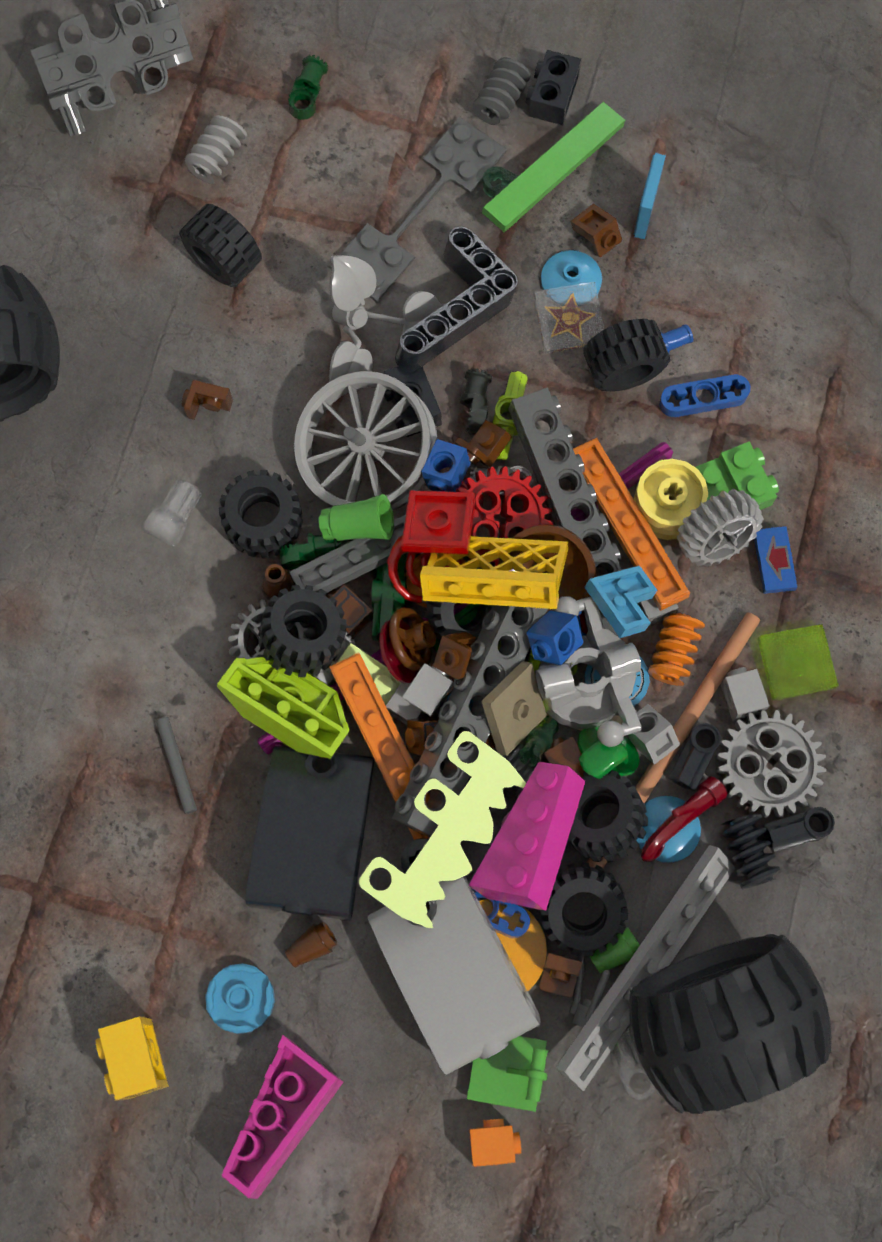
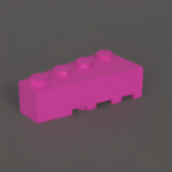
(532, 840)
(285, 1109)

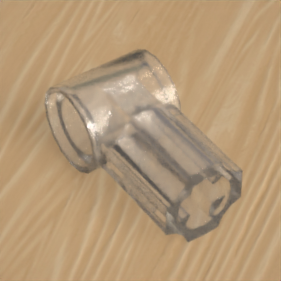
(169, 520)

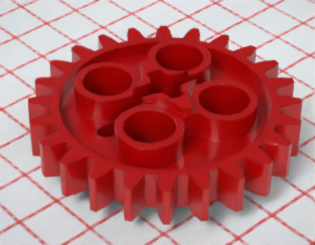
(511, 485)

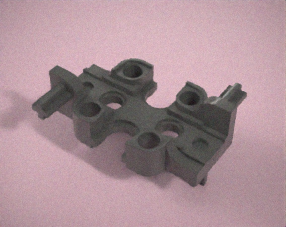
(109, 55)

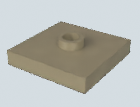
(514, 708)

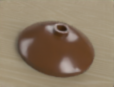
(579, 561)

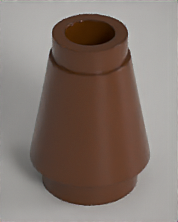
(272, 587)
(312, 944)

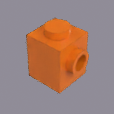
(494, 1143)

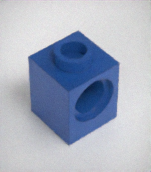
(442, 456)
(555, 637)

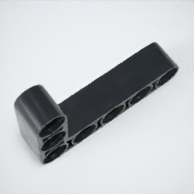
(489, 293)

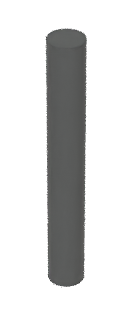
(176, 765)

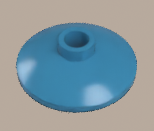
(555, 270)
(679, 845)

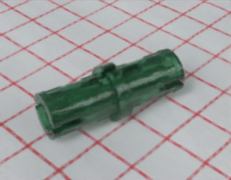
(539, 741)

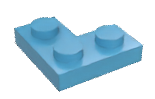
(618, 597)

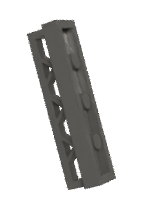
(346, 562)

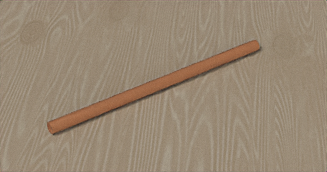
(696, 707)

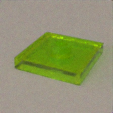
(797, 662)

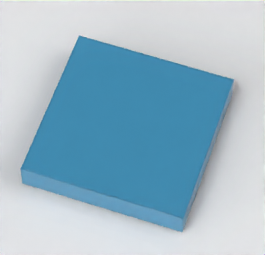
(649, 195)

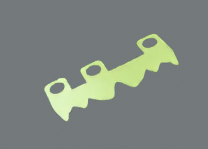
(460, 819)

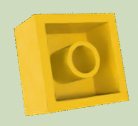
(131, 1058)

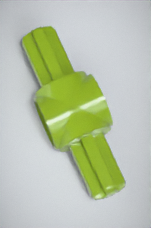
(515, 389)

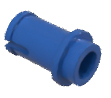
(677, 337)

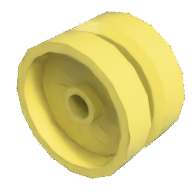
(669, 494)

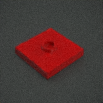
(438, 522)

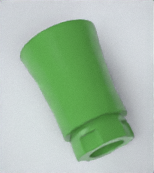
(358, 520)

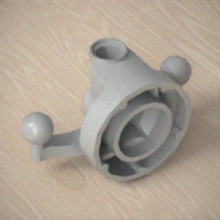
(594, 703)

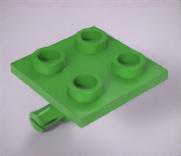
(511, 1076)

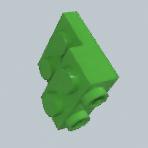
(740, 470)

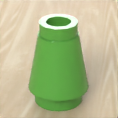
(616, 954)

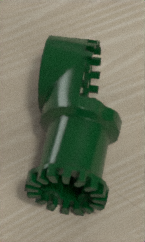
(307, 86)
(302, 554)

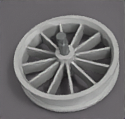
(366, 442)

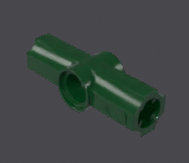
(385, 597)

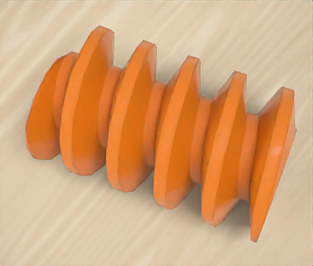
(674, 647)

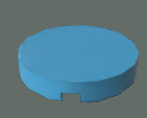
(240, 998)

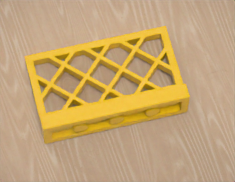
(497, 584)

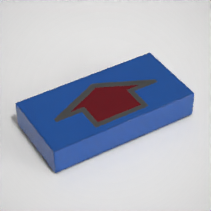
(775, 560)

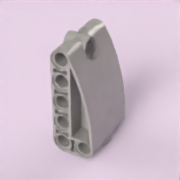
(456, 977)

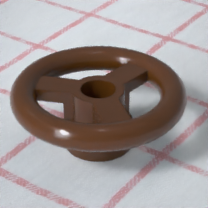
(418, 637)

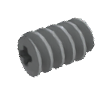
(212, 148)

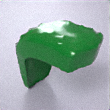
(600, 759)

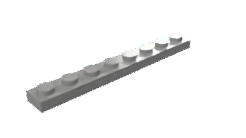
(653, 954)

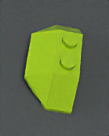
(288, 707)

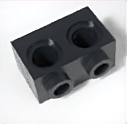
(555, 87)

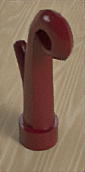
(708, 795)

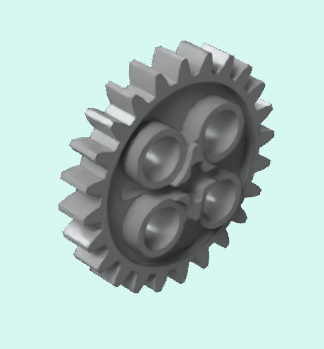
(787, 740)

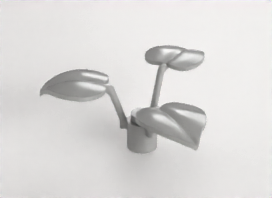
(349, 285)

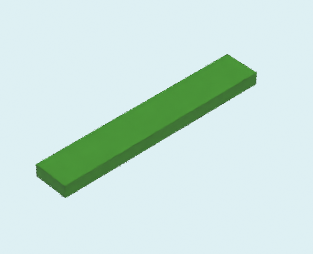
(553, 167)

